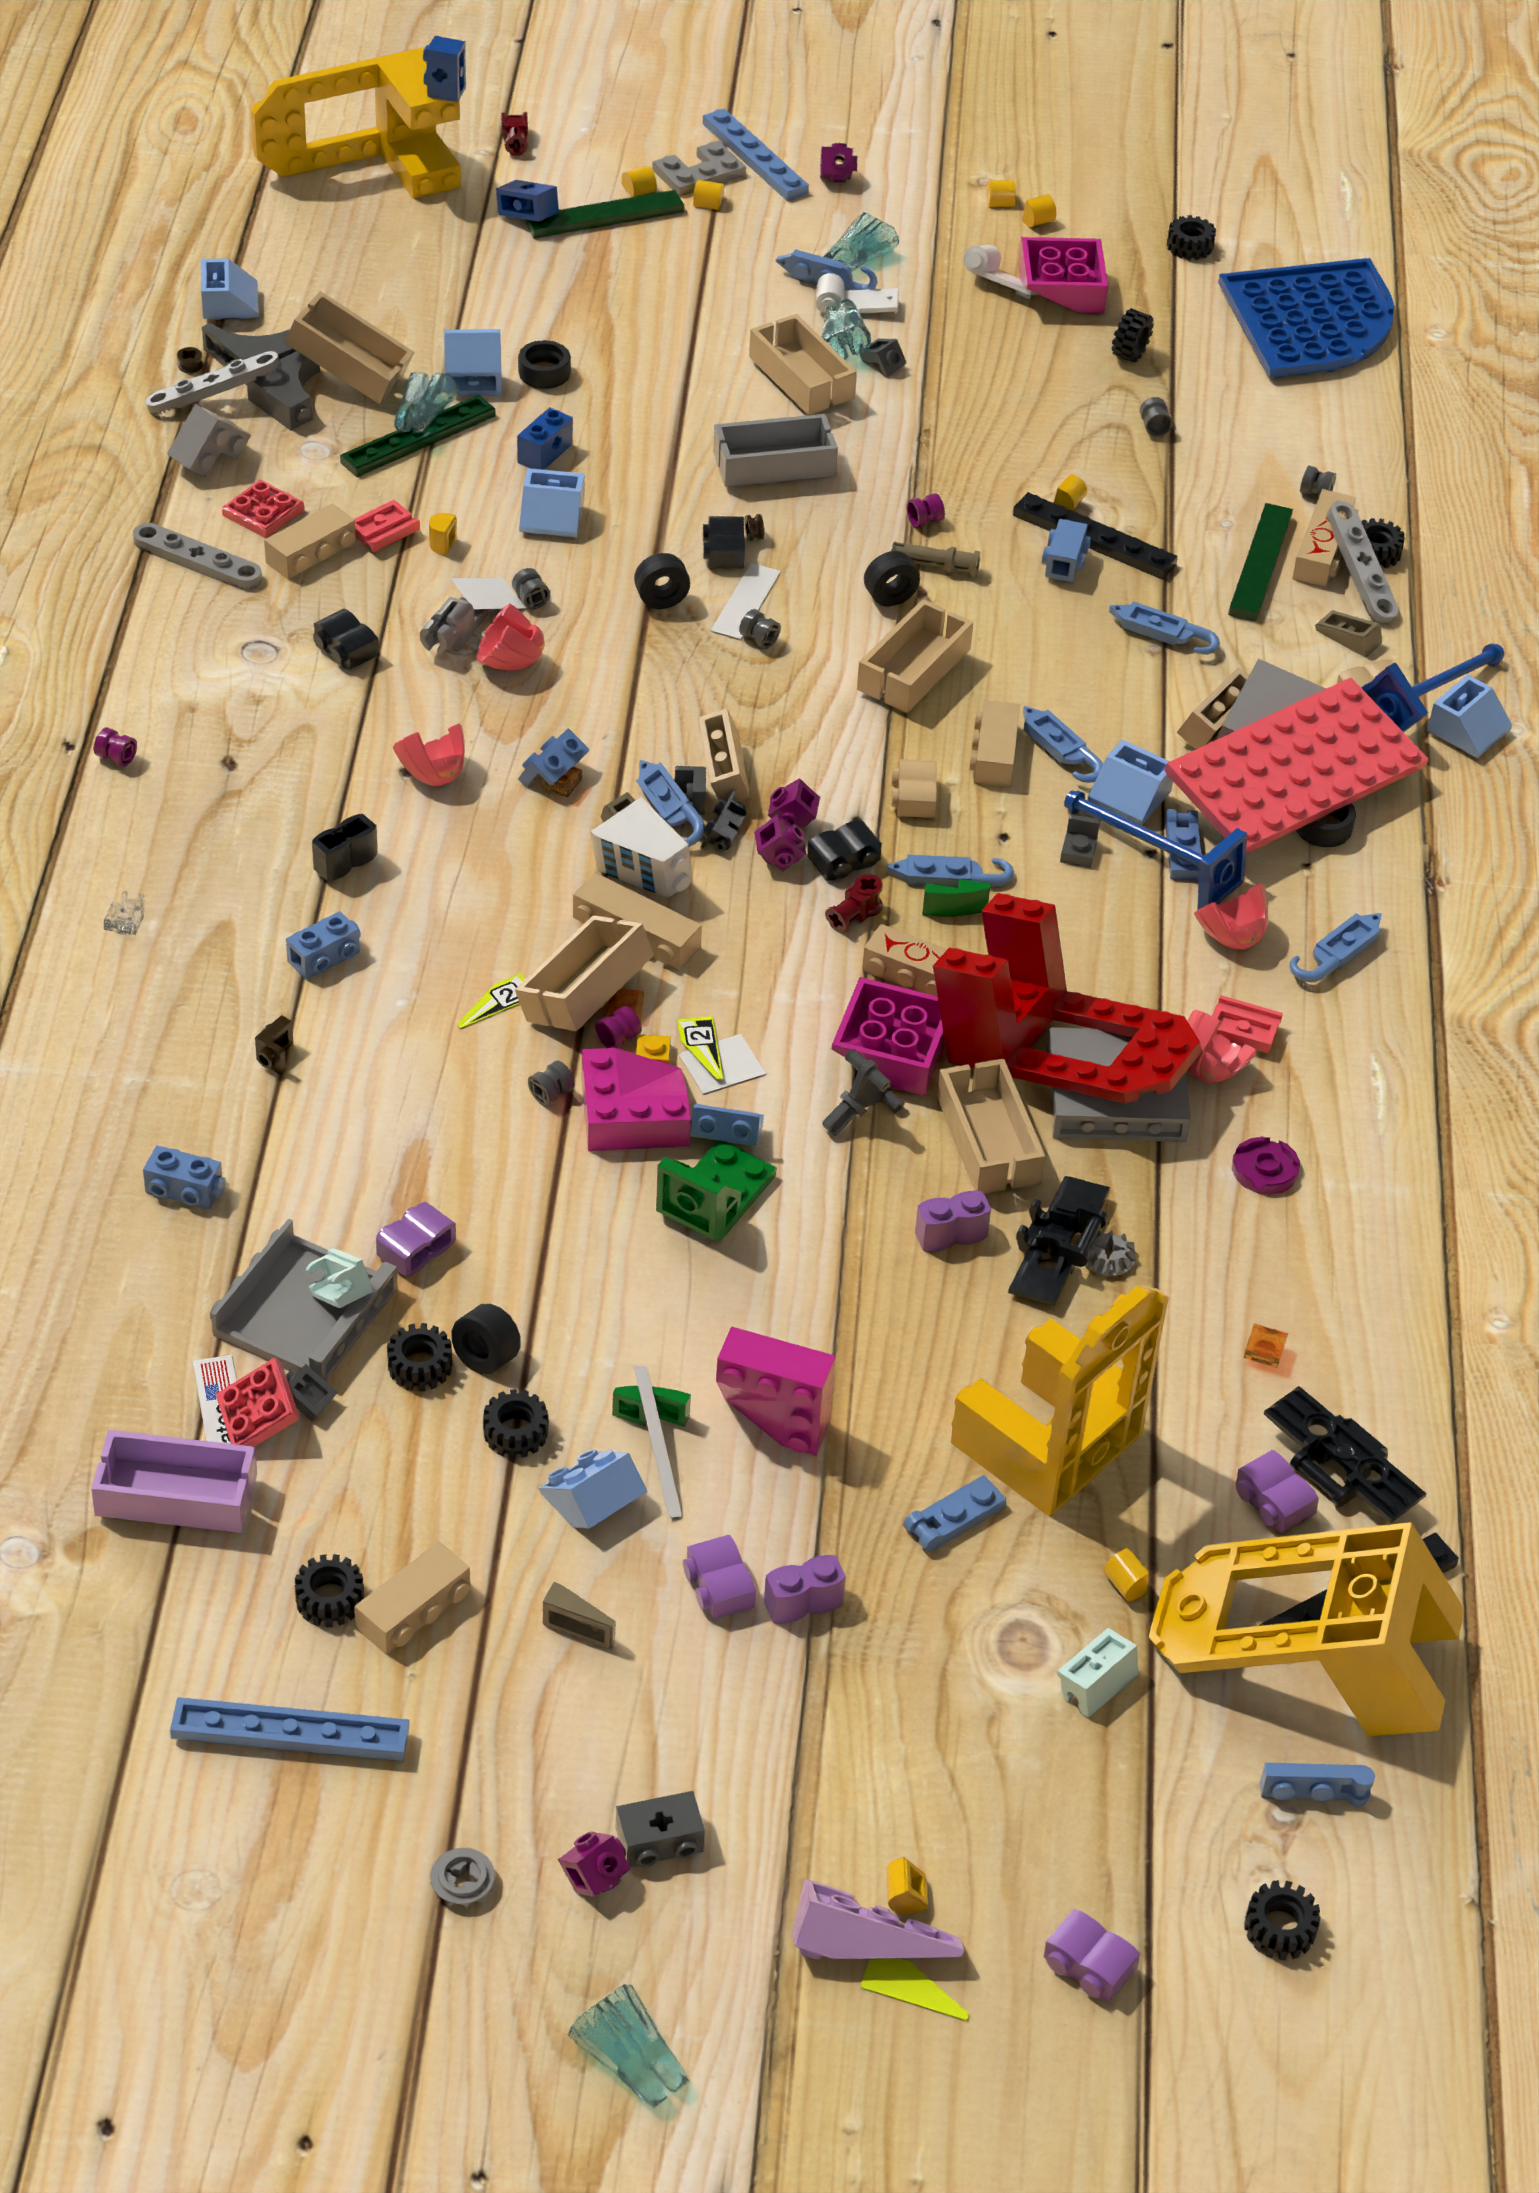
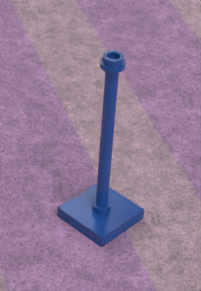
(1402, 702)
(1219, 870)

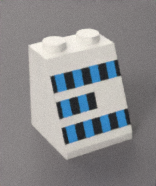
(643, 850)

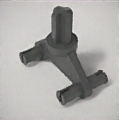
(868, 1089)

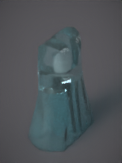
(863, 241)
(846, 328)
(424, 400)
(629, 2044)

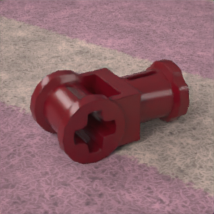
(515, 130)
(860, 902)

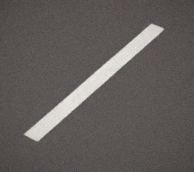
(657, 1441)

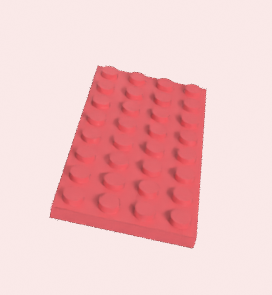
(1296, 764)

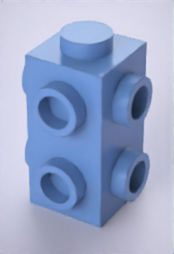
(1066, 550)
(323, 945)
(183, 1177)

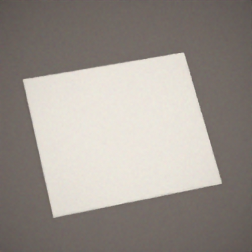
(487, 593)
(736, 1061)

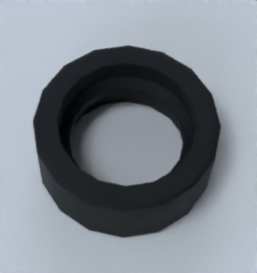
(544, 352)
(1330, 834)

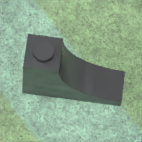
(229, 346)
(283, 392)

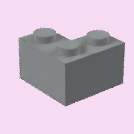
(204, 438)

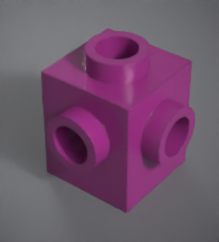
(829, 167)
(795, 803)
(780, 843)
(595, 1863)

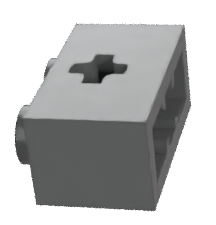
(660, 1829)

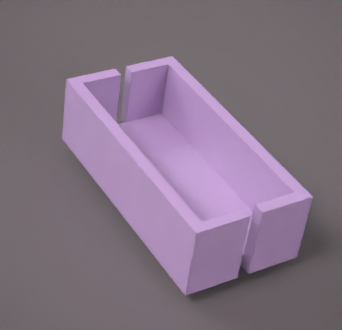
(174, 1481)

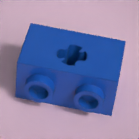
(445, 68)
(527, 200)
(545, 439)

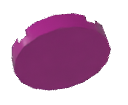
(1265, 1165)

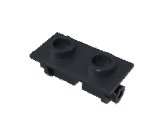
(721, 830)

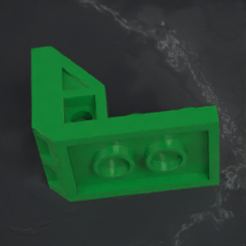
(714, 1191)

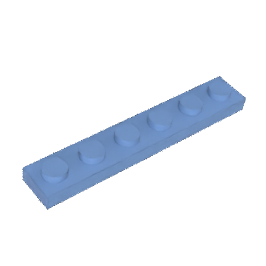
(755, 154)
(290, 1729)

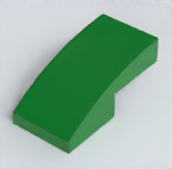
(951, 901)
(671, 1405)

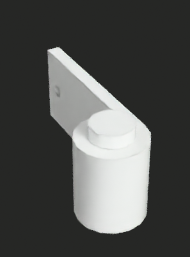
(985, 261)
(832, 291)

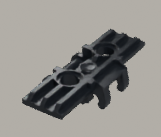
(1072, 1211)
(1351, 1448)

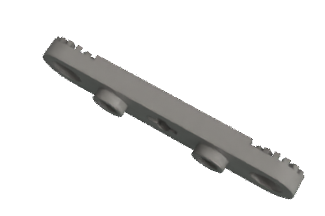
(212, 383)
(197, 556)
(1370, 578)

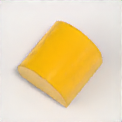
(639, 181)
(1001, 193)
(708, 194)
(1039, 211)
(1070, 492)
(442, 532)
(1127, 1575)
(906, 1887)

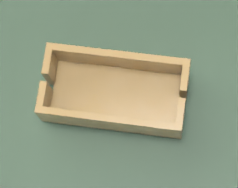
(349, 347)
(802, 364)
(914, 656)
(584, 973)
(990, 1127)

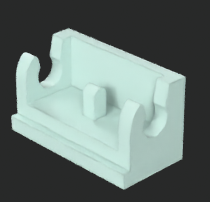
(343, 1278)
(1099, 1671)

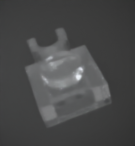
(125, 916)

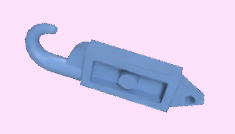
(811, 267)
(1163, 626)
(1060, 741)
(669, 799)
(947, 871)
(1340, 946)

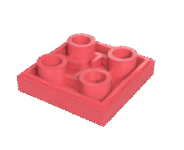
(263, 508)
(258, 1405)

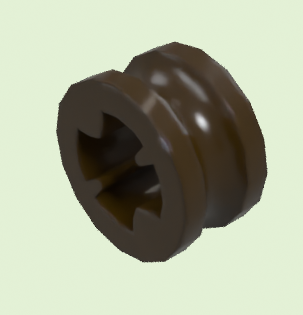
(189, 360)
(754, 527)

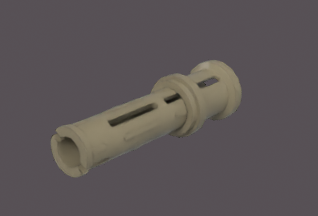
(948, 559)

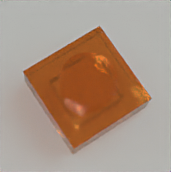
(565, 784)
(625, 997)
(1265, 1345)

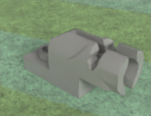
(452, 625)

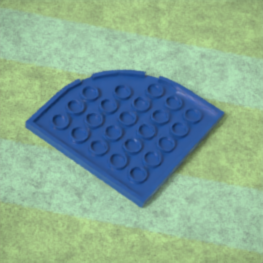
(1311, 314)

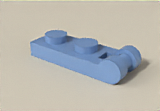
(1185, 836)
(955, 1513)
(1317, 1782)

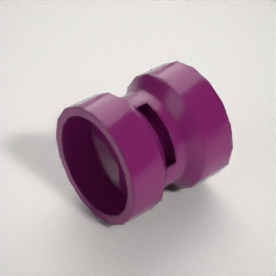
(925, 510)
(112, 745)
(615, 1029)

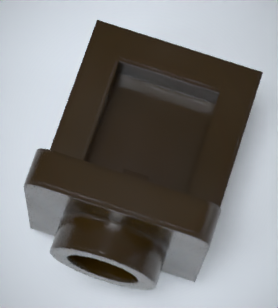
(273, 1043)

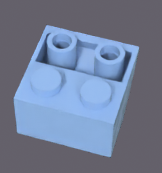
(227, 290)
(474, 360)
(552, 502)
(1469, 717)
(1131, 783)
(593, 1487)

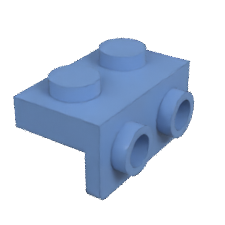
(555, 759)
(726, 1124)

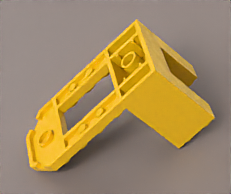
(403, 129)
(1094, 1400)
(1376, 1604)

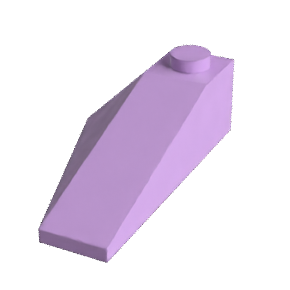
(839, 1928)

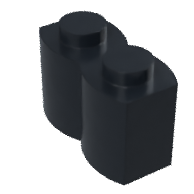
(724, 541)
(346, 639)
(344, 847)
(844, 850)

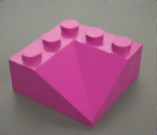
(1065, 271)
(896, 1031)
(633, 1102)
(778, 1387)

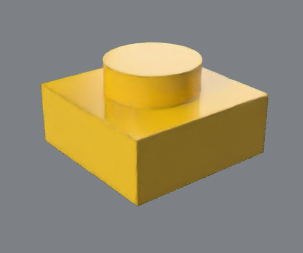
(654, 1047)

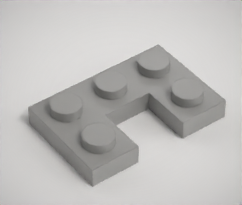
(716, 166)

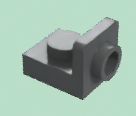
(886, 354)
(693, 782)
(1080, 841)
(309, 1391)

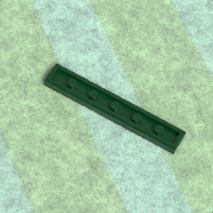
(607, 213)
(399, 444)
(1260, 562)

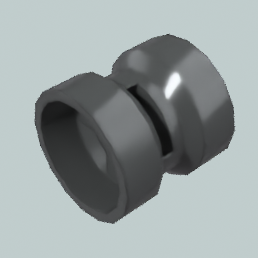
(1156, 416)
(1315, 481)
(531, 588)
(757, 627)
(550, 1083)

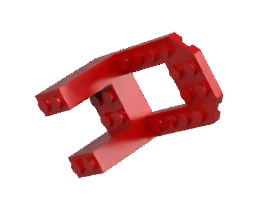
(1007, 999)

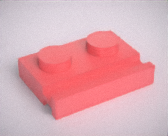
(385, 525)
(1247, 1023)

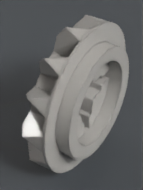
(1120, 1261)
(455, 1864)

